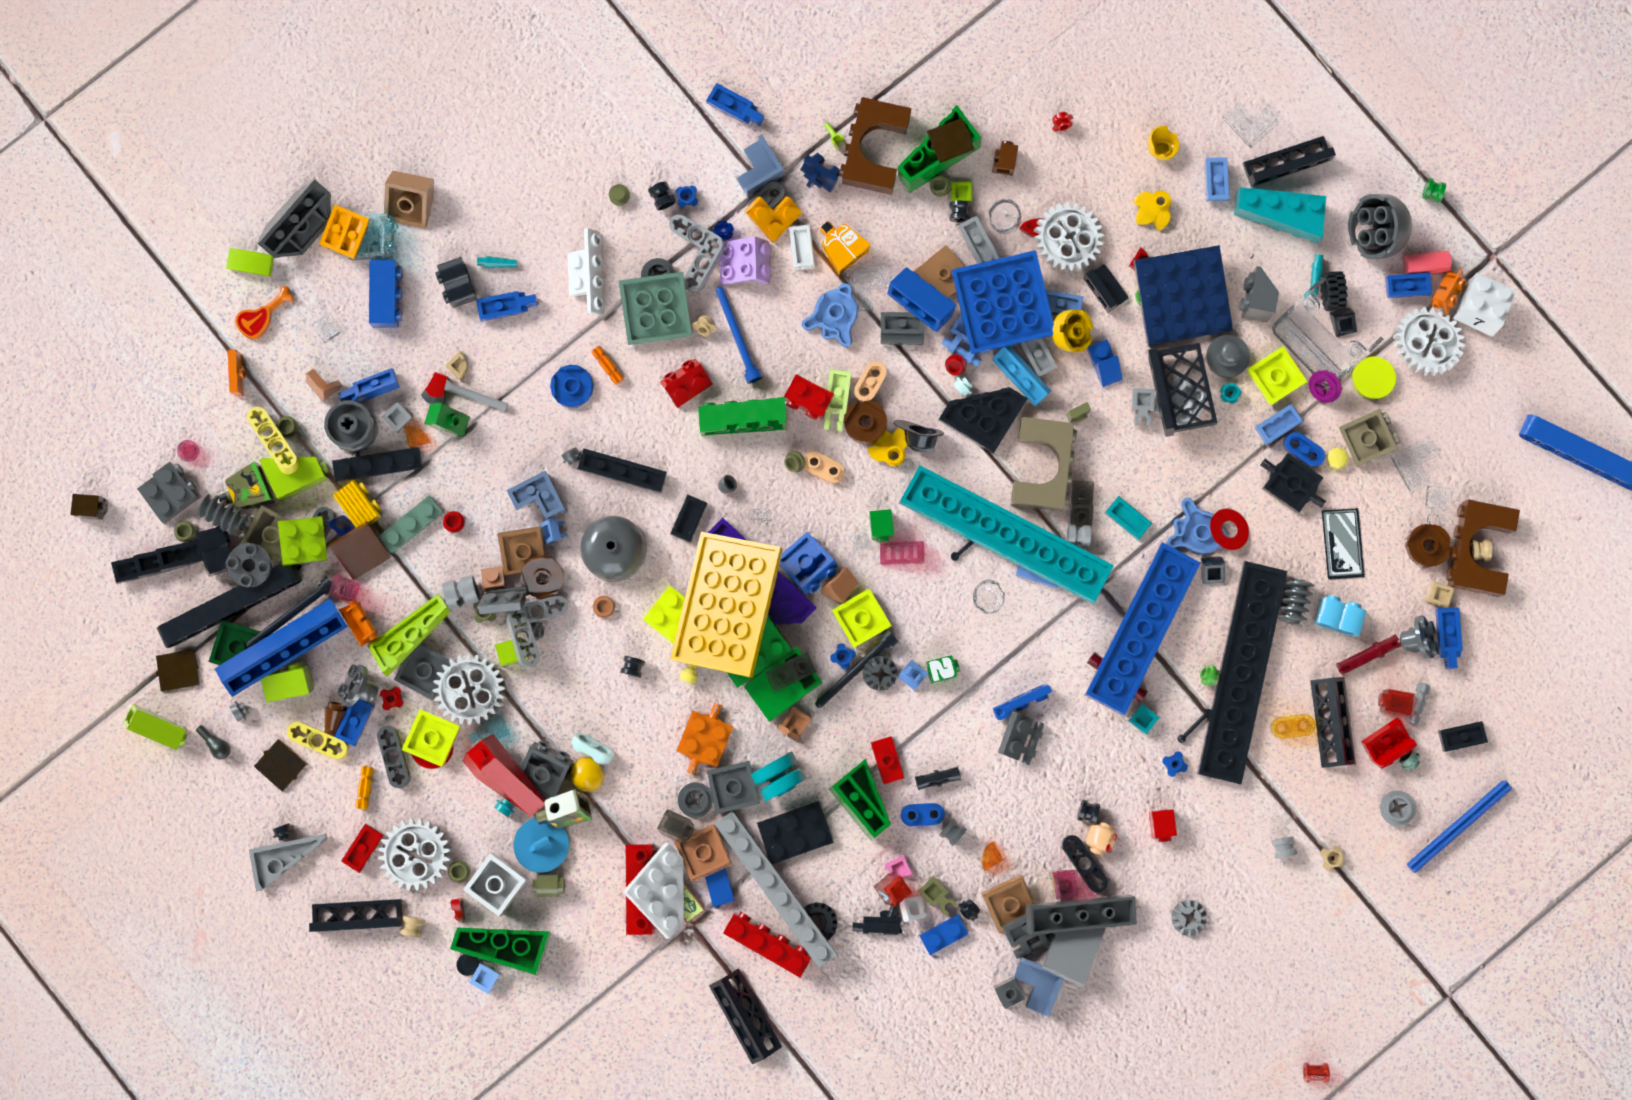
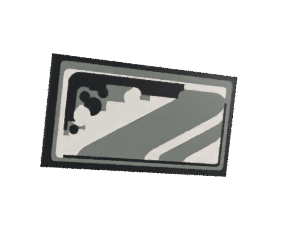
(1343, 543)

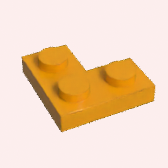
(773, 222)

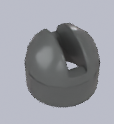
(727, 484)

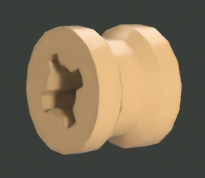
(1480, 550)
(412, 926)

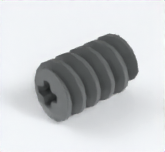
(221, 515)
(1296, 601)

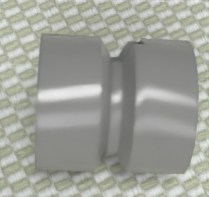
(461, 592)

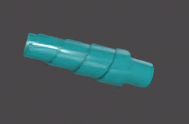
(492, 262)
(1317, 270)

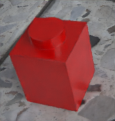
(1163, 824)

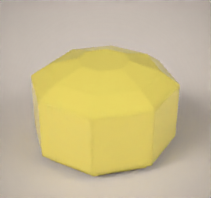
(1337, 458)

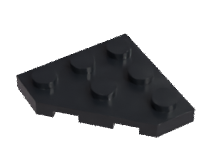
(984, 416)

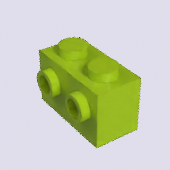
(288, 682)

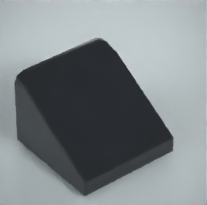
(1343, 322)
(1213, 570)

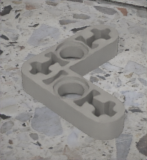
(705, 245)
(527, 619)

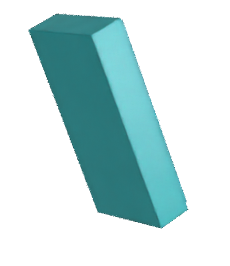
(1128, 518)

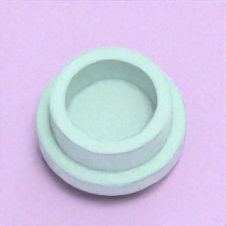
(963, 386)

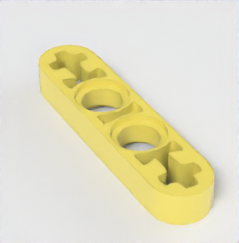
(272, 440)

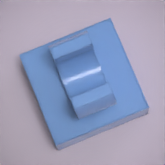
(551, 532)
(912, 675)

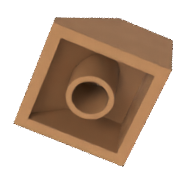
(409, 198)

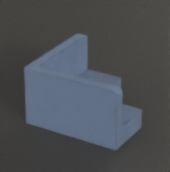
(765, 169)
(539, 489)
(1044, 983)

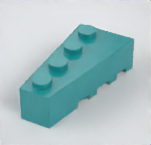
(1285, 211)

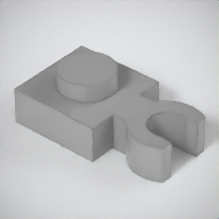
(1143, 401)

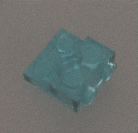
(379, 238)

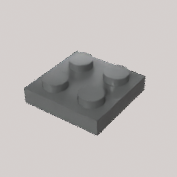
(420, 670)
(732, 787)

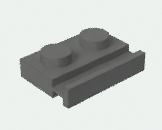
(901, 329)
(503, 600)

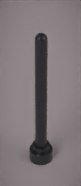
(323, 588)
(887, 640)

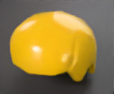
(1163, 143)
(587, 774)

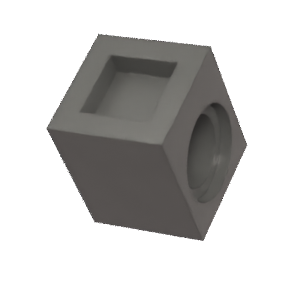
(1008, 992)

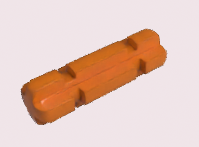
(607, 365)

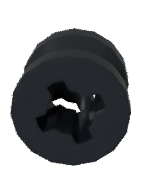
(960, 211)
(632, 666)
(1088, 812)

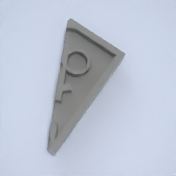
(274, 860)

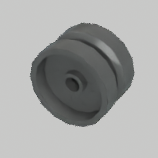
(356, 417)

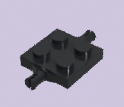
(1292, 483)

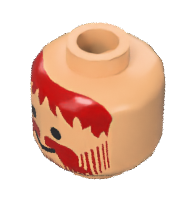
(1101, 838)

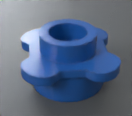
(682, 192)
(844, 662)
(1168, 762)

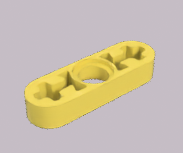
(300, 740)

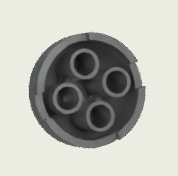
(1390, 225)
(620, 561)

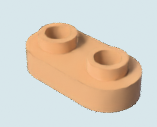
(870, 382)
(823, 467)

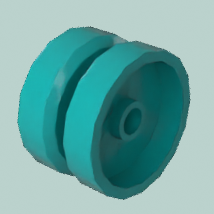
(777, 774)

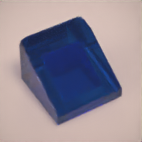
(341, 525)

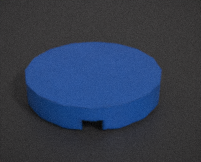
(571, 386)

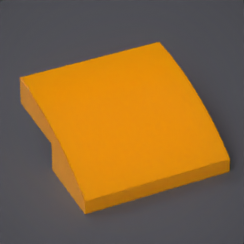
(344, 231)

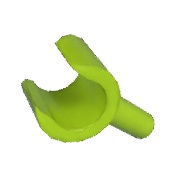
(835, 137)

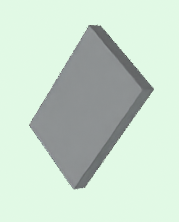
(1073, 954)

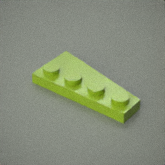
(404, 637)

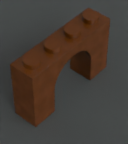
(872, 116)
(1464, 571)

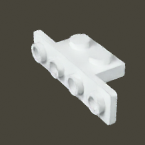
(586, 272)

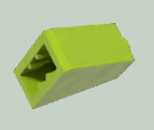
(309, 474)
(155, 727)

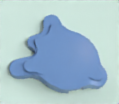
(835, 313)
(1194, 530)

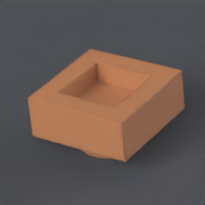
(493, 578)

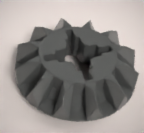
(661, 265)
(873, 666)
(693, 810)

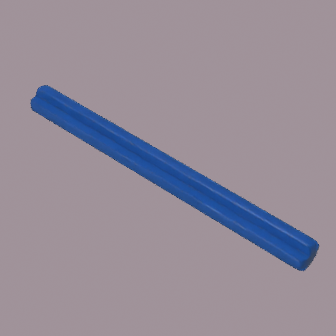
(1459, 826)

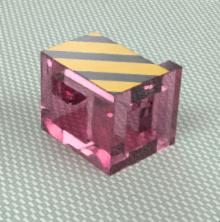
(1064, 876)

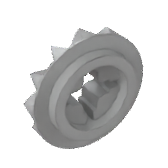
(1407, 812)
(1179, 920)

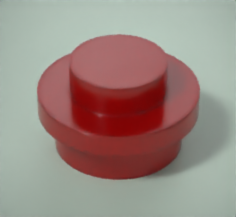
(955, 364)
(453, 522)

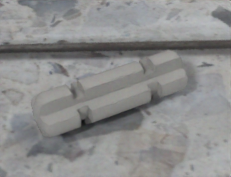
(1418, 703)

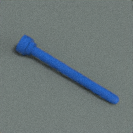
(752, 374)

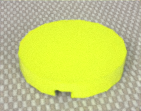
(1373, 378)

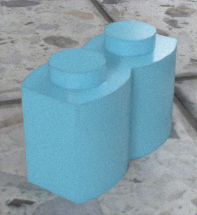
(1340, 616)

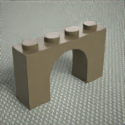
(1059, 438)

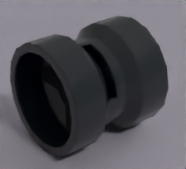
(661, 195)

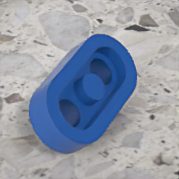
(1304, 448)
(922, 814)

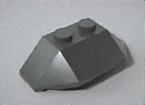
(297, 222)

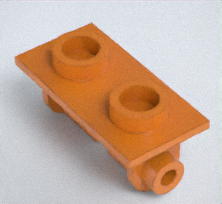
(1452, 284)
(357, 622)

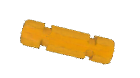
(364, 787)

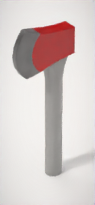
(440, 384)

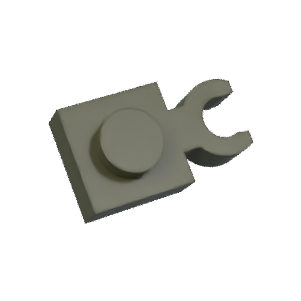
(935, 893)

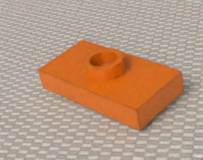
(236, 372)

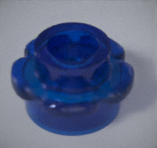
(724, 225)

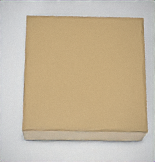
(1440, 595)

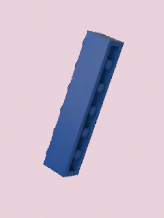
(280, 648)

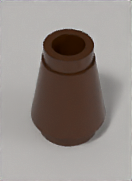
(333, 717)

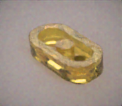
(1292, 726)

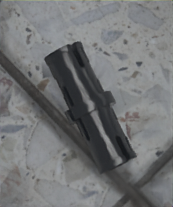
(937, 778)

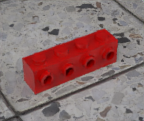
(636, 859)
(766, 944)

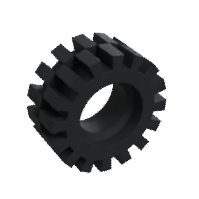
(1334, 291)
(828, 913)

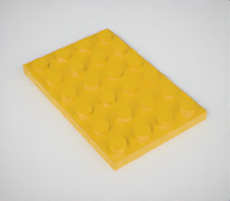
(726, 604)

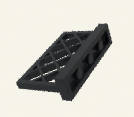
(1163, 393)

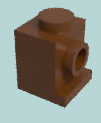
(1006, 158)

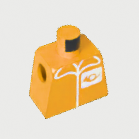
(843, 246)

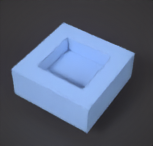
(484, 978)

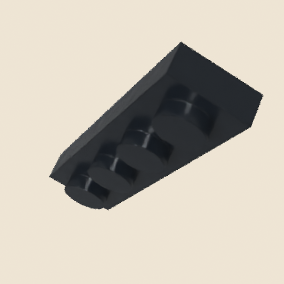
(377, 464)
(622, 470)

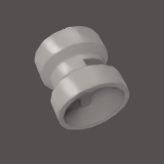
(1081, 536)

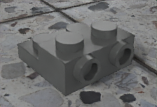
(168, 492)
(546, 768)

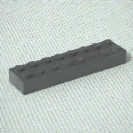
(1081, 914)

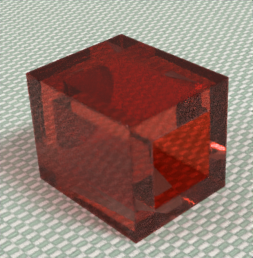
(1396, 702)
(892, 889)

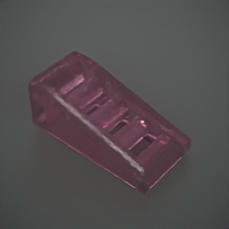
(910, 544)
(344, 588)

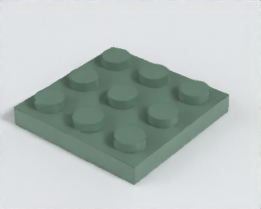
(655, 308)

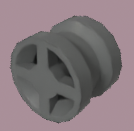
(953, 832)

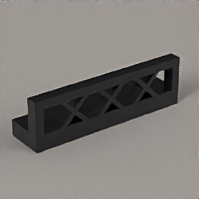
(1289, 166)
(1340, 722)
(362, 923)
(742, 1018)

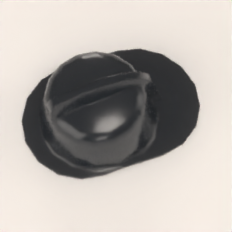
(919, 437)

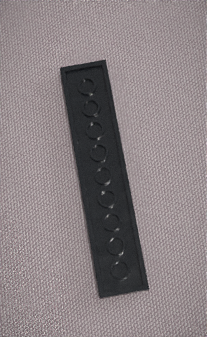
(1242, 672)

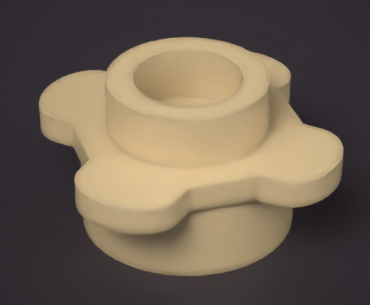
(705, 326)
(1338, 858)

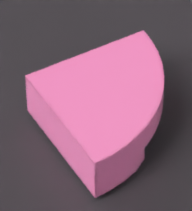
(899, 866)

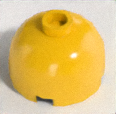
(1072, 330)

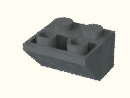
(1260, 296)

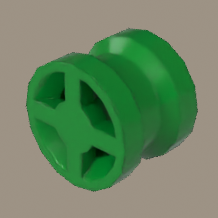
(1434, 190)

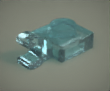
(491, 726)

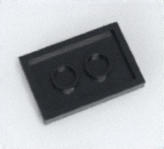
(795, 832)

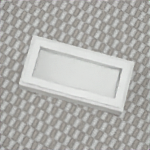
(801, 247)

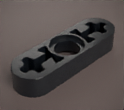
(1089, 880)

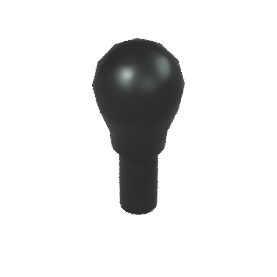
(219, 748)

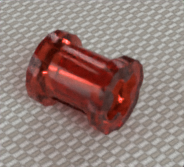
(1316, 1072)

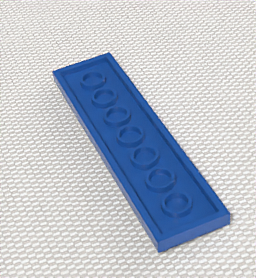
(1142, 629)

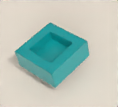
(1143, 719)

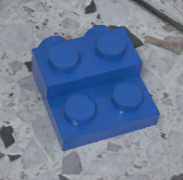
(807, 564)

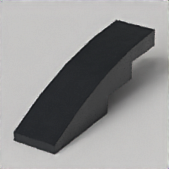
(156, 562)

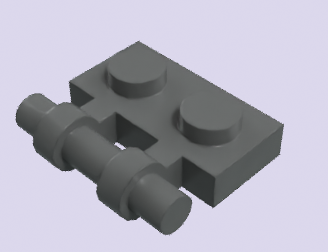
(1016, 735)
(1017, 934)

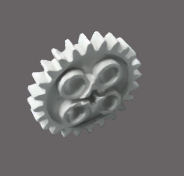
(1052, 246)
(1447, 350)
(487, 683)
(422, 835)

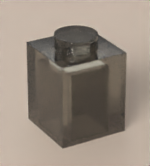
(676, 827)

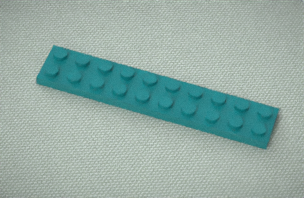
(1006, 534)

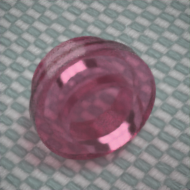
(188, 450)

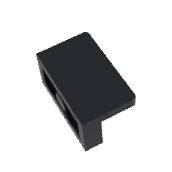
(1105, 287)

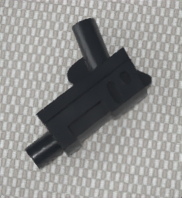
(886, 923)

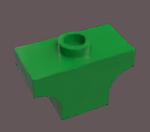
(446, 419)

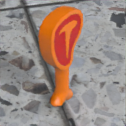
(256, 322)

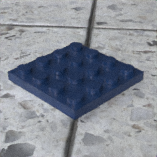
(1183, 295)

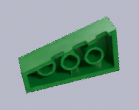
(922, 162)
(742, 417)
(509, 948)

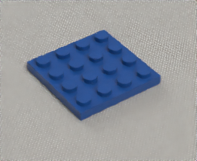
(1003, 302)

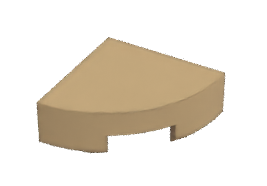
(458, 365)

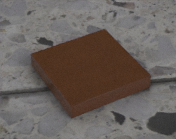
(359, 550)

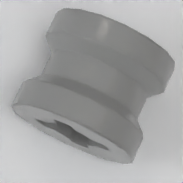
(1284, 847)

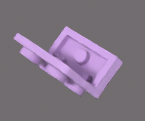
(745, 261)

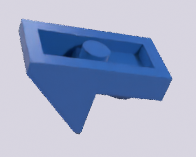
(1105, 363)

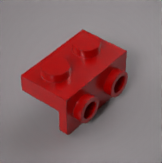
(686, 382)
(808, 397)
(1388, 744)

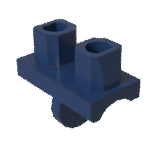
(818, 174)

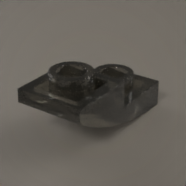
(1081, 503)
(790, 672)

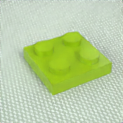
(302, 540)

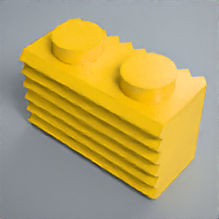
(357, 504)

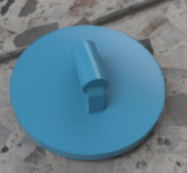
(540, 846)

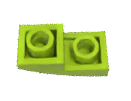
(250, 262)

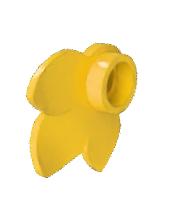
(1151, 211)
(887, 445)

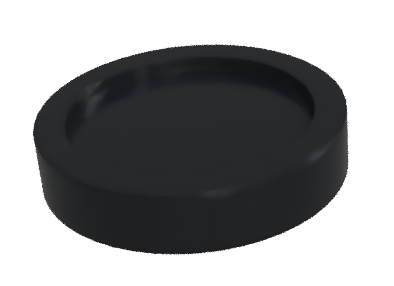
(467, 965)

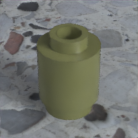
(548, 885)

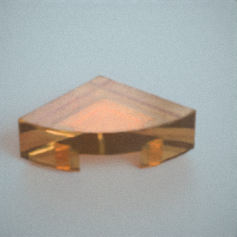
(416, 436)
(991, 856)

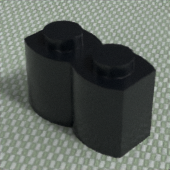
(456, 282)
(213, 549)

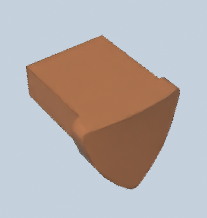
(320, 387)
(840, 585)
(794, 724)

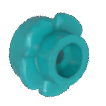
(1236, 392)
(504, 807)

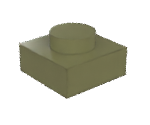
(1078, 413)

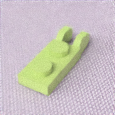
(839, 385)

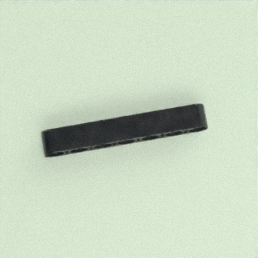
(227, 606)

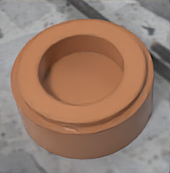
(603, 606)

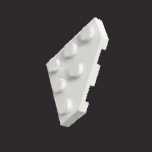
(660, 890)

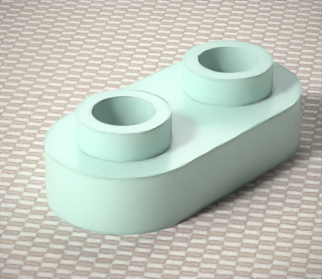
(586, 745)

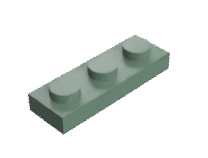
(411, 524)

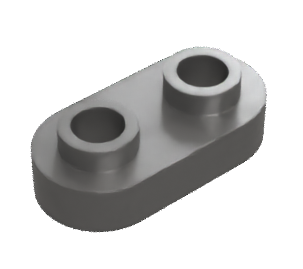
(766, 191)

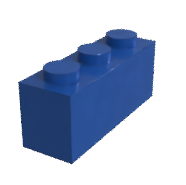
(384, 293)
(921, 299)

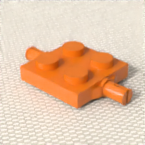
(704, 738)

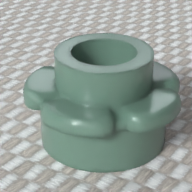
(1410, 761)

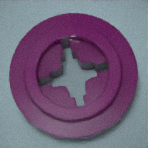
(1318, 390)

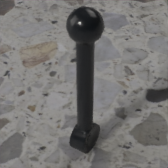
(955, 555)
(1182, 738)

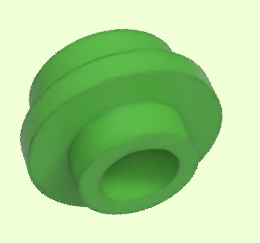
(1209, 675)

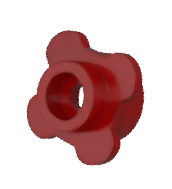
(1062, 121)
(396, 702)

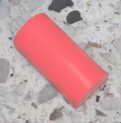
(1428, 262)

